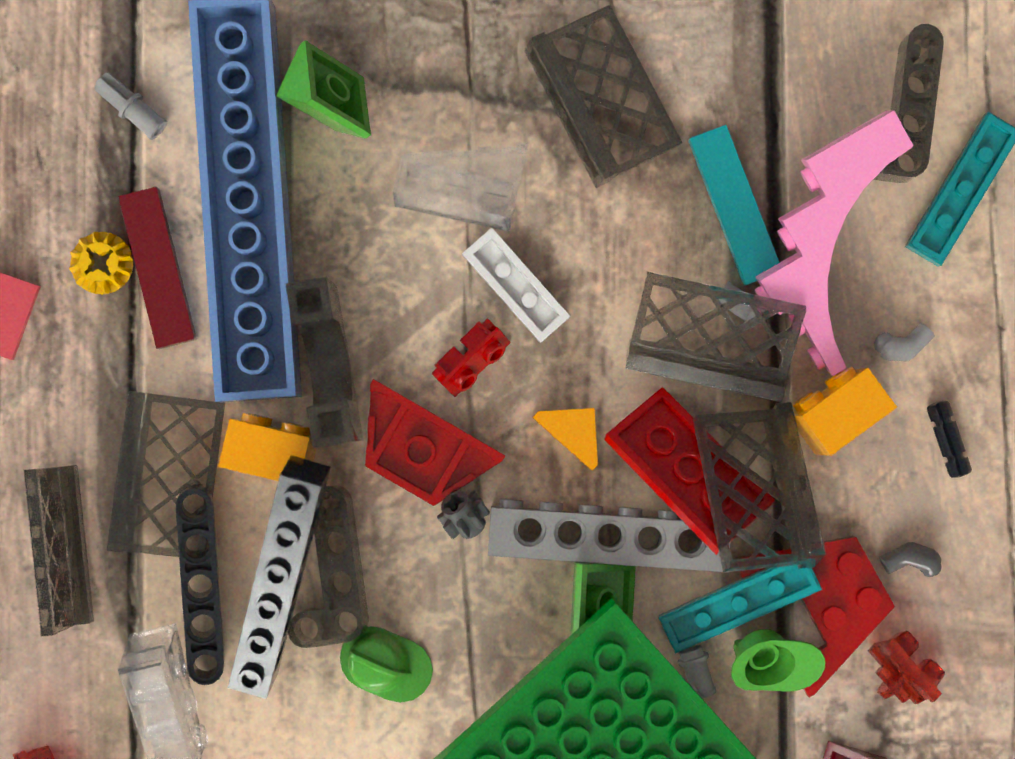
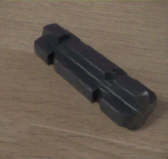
(949, 439)

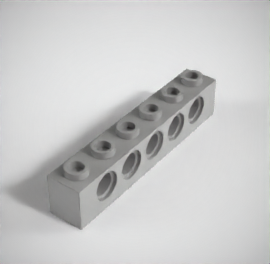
(506, 541)

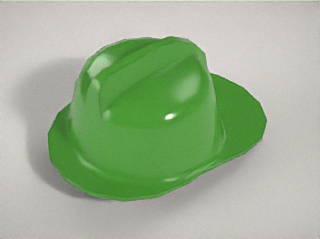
(775, 664)
(386, 665)

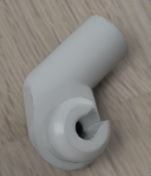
(903, 348)

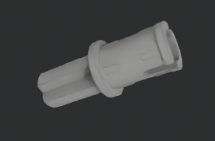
(130, 105)

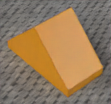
(574, 430)

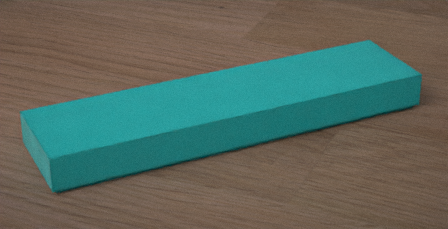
(962, 189)
(734, 203)
(737, 604)

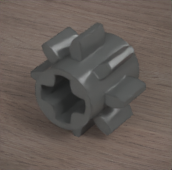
(463, 514)

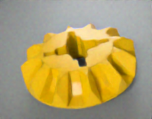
(119, 263)

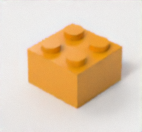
(842, 410)
(261, 449)

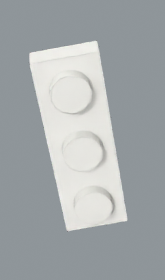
(516, 285)

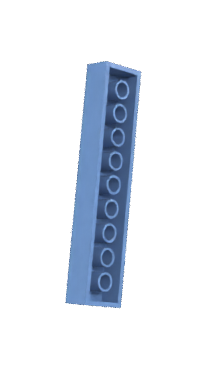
(244, 199)

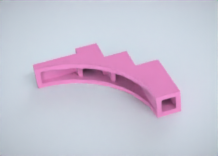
(839, 175)

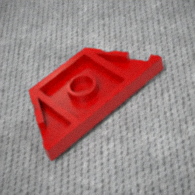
(421, 448)

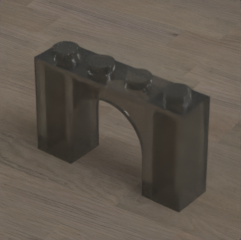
(318, 315)

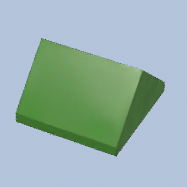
(326, 91)
(597, 584)

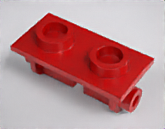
(484, 345)

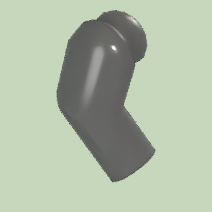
(914, 555)

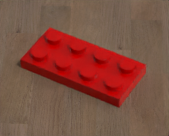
(664, 451)

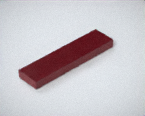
(157, 268)

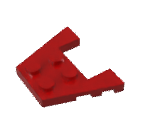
(847, 605)

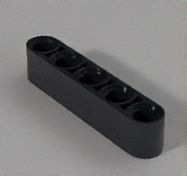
(197, 603)

